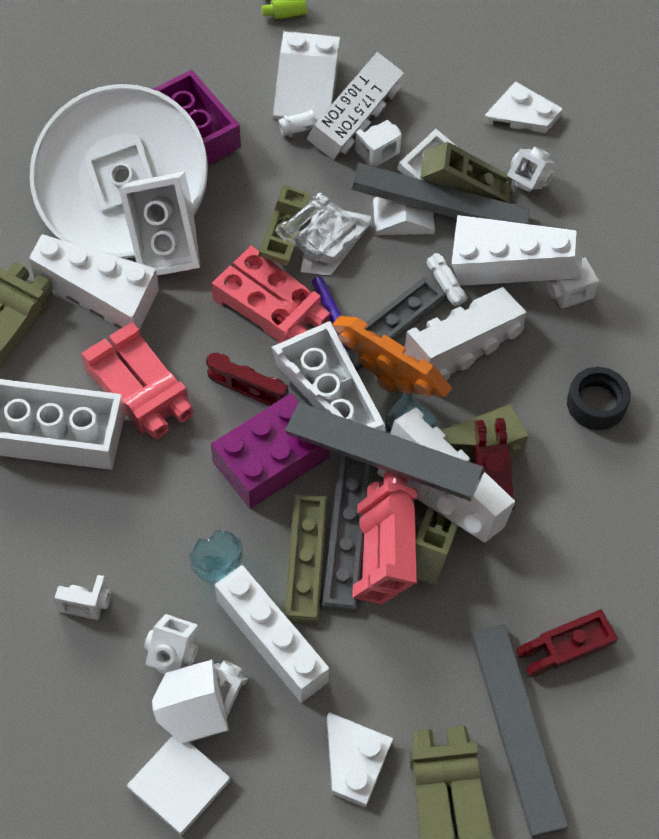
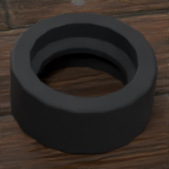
(603, 378)

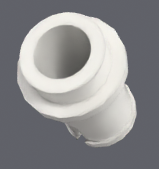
(296, 123)

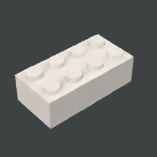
(60, 424)

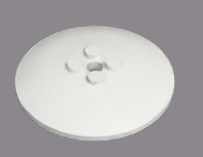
(96, 138)

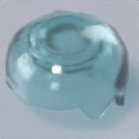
(216, 556)

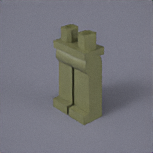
(19, 306)
(453, 768)

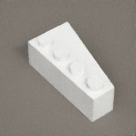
(513, 252)
(98, 281)
(467, 333)
(326, 375)
(490, 504)

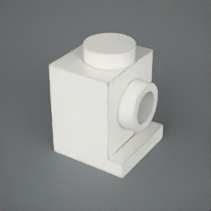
(378, 143)
(574, 291)

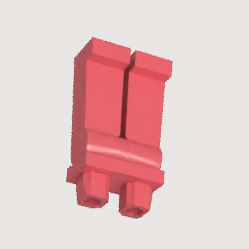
(268, 296)
(146, 386)
(388, 540)

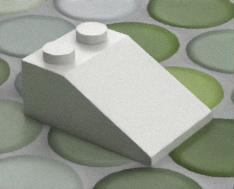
(306, 74)
(161, 222)

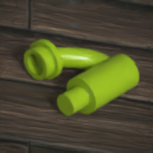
(284, 8)

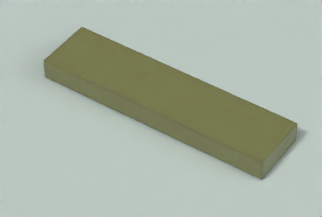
(305, 559)

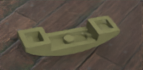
(288, 205)

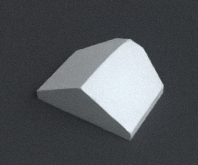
(401, 219)
(190, 703)

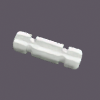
(446, 280)

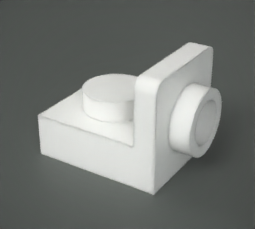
(81, 602)
(229, 683)

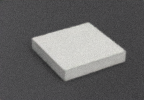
(178, 784)

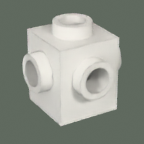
(522, 171)
(171, 644)

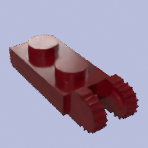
(245, 380)
(494, 457)
(569, 642)

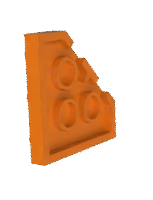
(388, 361)

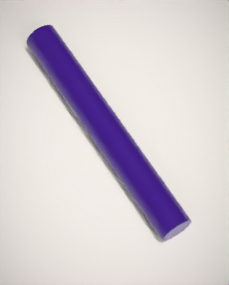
(327, 300)

